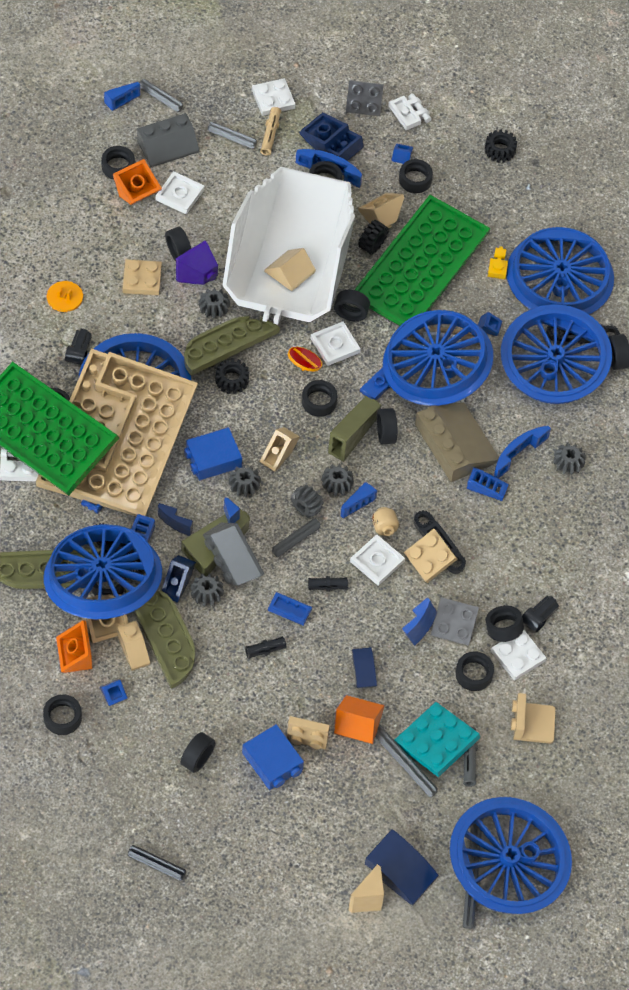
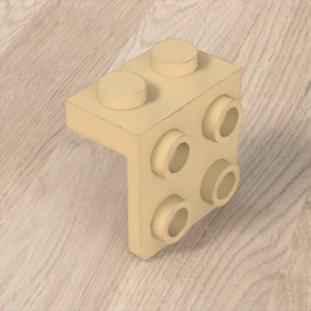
(532, 721)

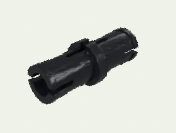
(327, 583)
(265, 647)

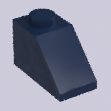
(178, 577)

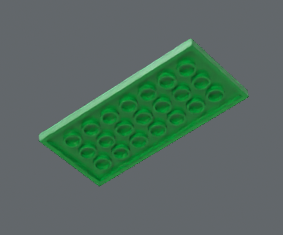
(422, 261)
(49, 430)

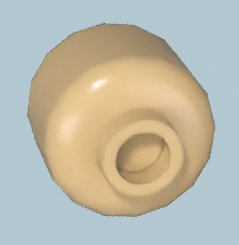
(385, 521)

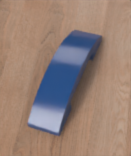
(309, 157)
(534, 437)

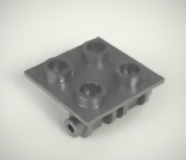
(364, 98)
(454, 621)

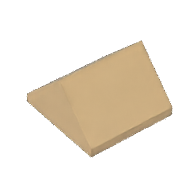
(291, 268)
(369, 893)

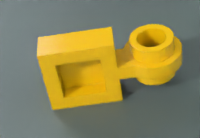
(498, 267)

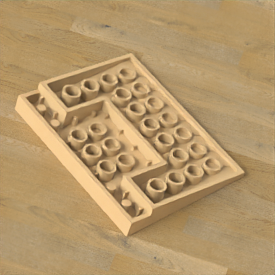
(145, 413)

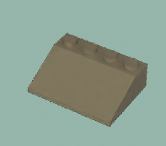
(455, 439)

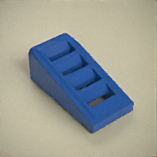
(121, 95)
(489, 479)
(361, 498)
(145, 525)

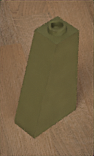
(353, 428)
(196, 550)

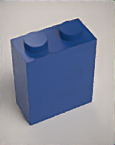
(213, 454)
(273, 757)

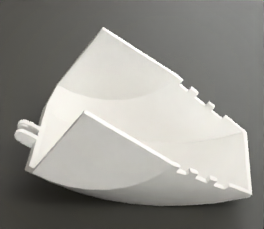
(284, 215)

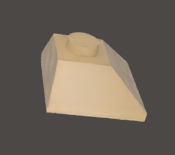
(384, 208)
(104, 628)

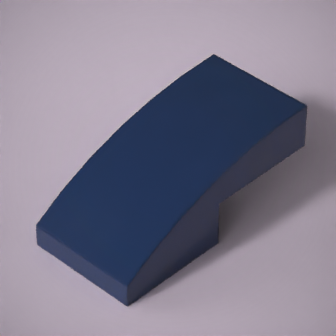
(169, 516)
(364, 667)

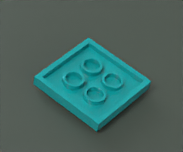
(437, 739)

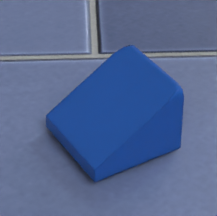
(401, 153)
(490, 324)
(231, 511)
(113, 692)

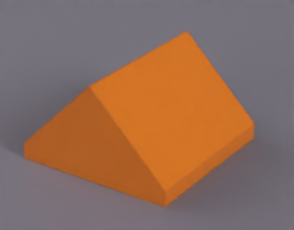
(136, 182)
(74, 648)
(358, 719)

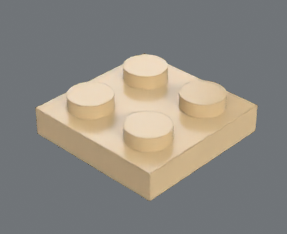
(142, 277)
(430, 555)
(307, 733)

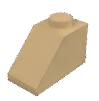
(279, 448)
(133, 645)

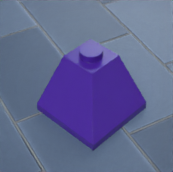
(197, 265)

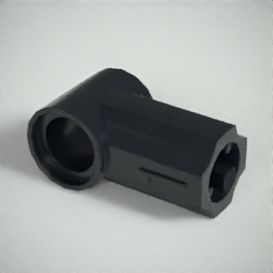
(78, 350)
(536, 617)

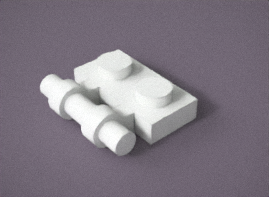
(406, 114)

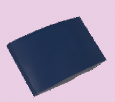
(332, 136)
(402, 867)

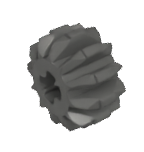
(214, 303)
(569, 458)
(337, 479)
(244, 480)
(307, 501)
(207, 589)

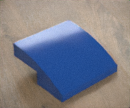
(420, 625)

